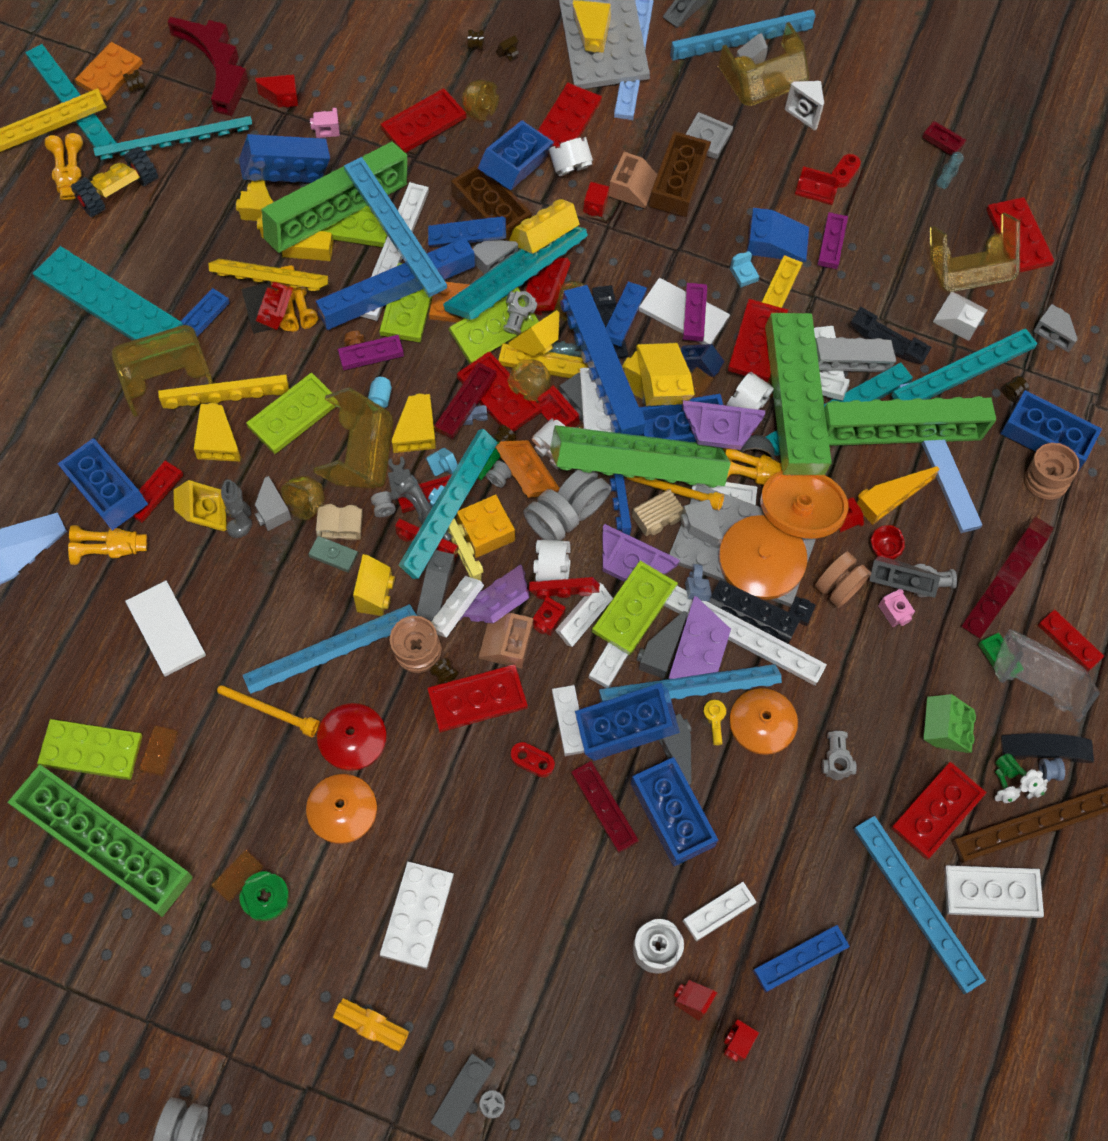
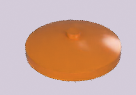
(804, 504)
(762, 558)

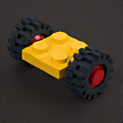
(117, 177)

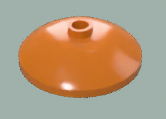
(761, 734)
(343, 823)

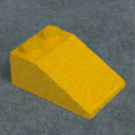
(664, 374)

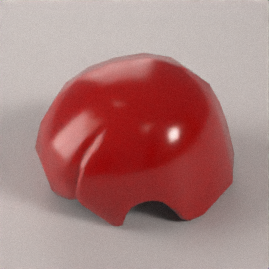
(888, 542)

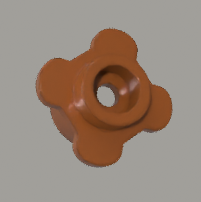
(353, 338)

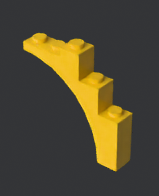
(250, 208)

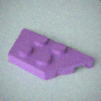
(721, 424)
(624, 552)
(499, 597)
(701, 643)

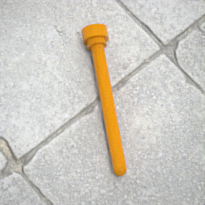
(716, 499)
(307, 725)

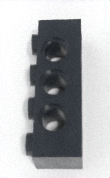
(755, 611)

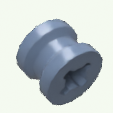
(1052, 769)

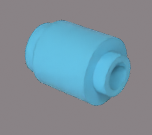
(380, 391)

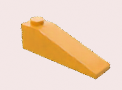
(889, 495)

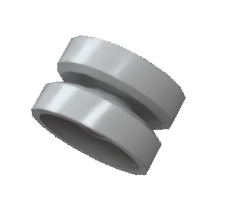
(585, 492)
(551, 516)
(180, 1123)

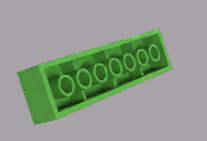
(329, 199)
(797, 394)
(908, 420)
(639, 456)
(101, 840)

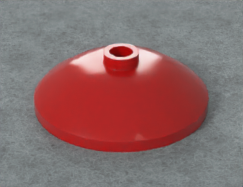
(353, 750)

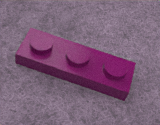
(832, 240)
(695, 312)
(370, 352)

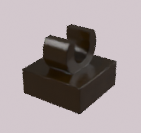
(508, 48)

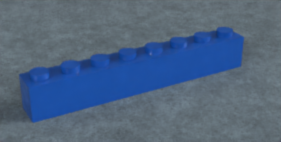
(391, 285)
(602, 362)

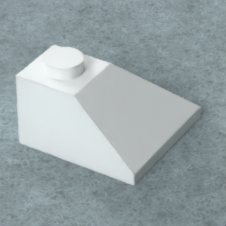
(960, 316)

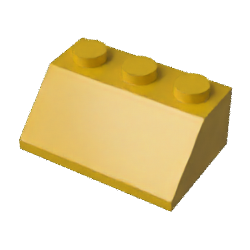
(545, 226)

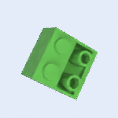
(949, 723)

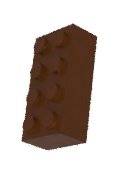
(679, 174)
(487, 198)

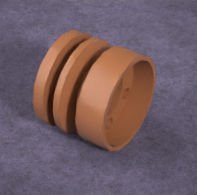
(1051, 471)
(411, 633)

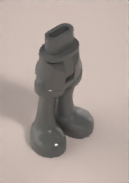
(413, 492)
(237, 509)

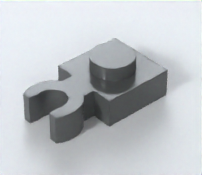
(398, 473)

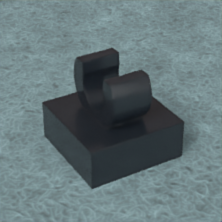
(802, 608)

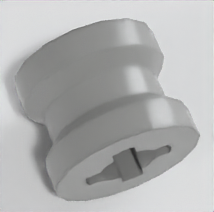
(499, 474)
(382, 504)
(490, 1102)

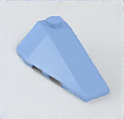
(25, 541)

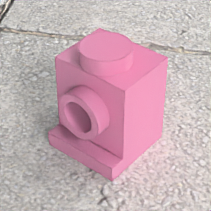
(325, 123)
(894, 615)

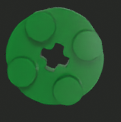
(252, 891)

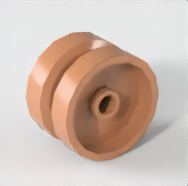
(843, 579)

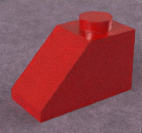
(278, 90)
(694, 999)

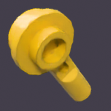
(715, 713)

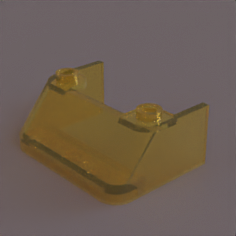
(770, 78)
(980, 269)
(156, 356)
(367, 442)

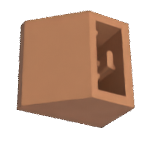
(632, 180)
(507, 640)

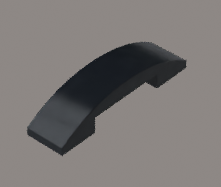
(606, 304)
(868, 327)
(1048, 746)

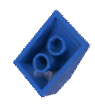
(776, 236)

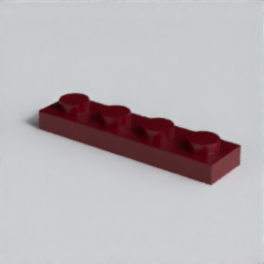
(465, 400)
(604, 807)

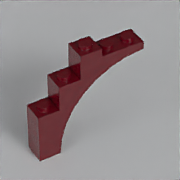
(212, 41)
(1008, 577)

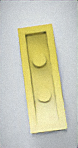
(465, 551)

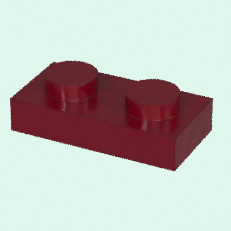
(943, 138)

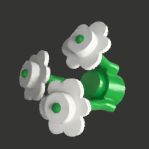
(1031, 780)

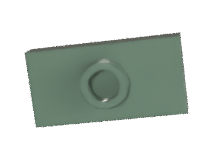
(333, 554)

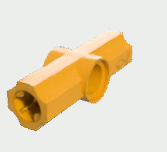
(371, 1025)

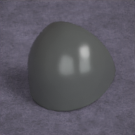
(761, 443)

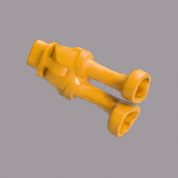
(62, 175)
(307, 317)
(763, 470)
(117, 543)

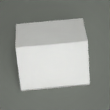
(806, 102)

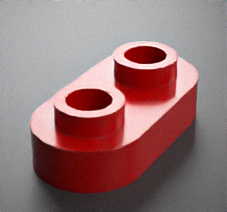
(847, 168)
(534, 758)

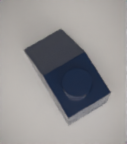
(704, 357)

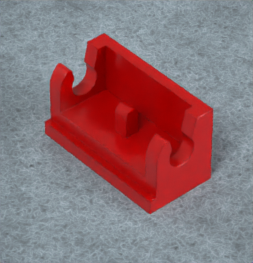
(817, 185)
(274, 305)
(558, 408)

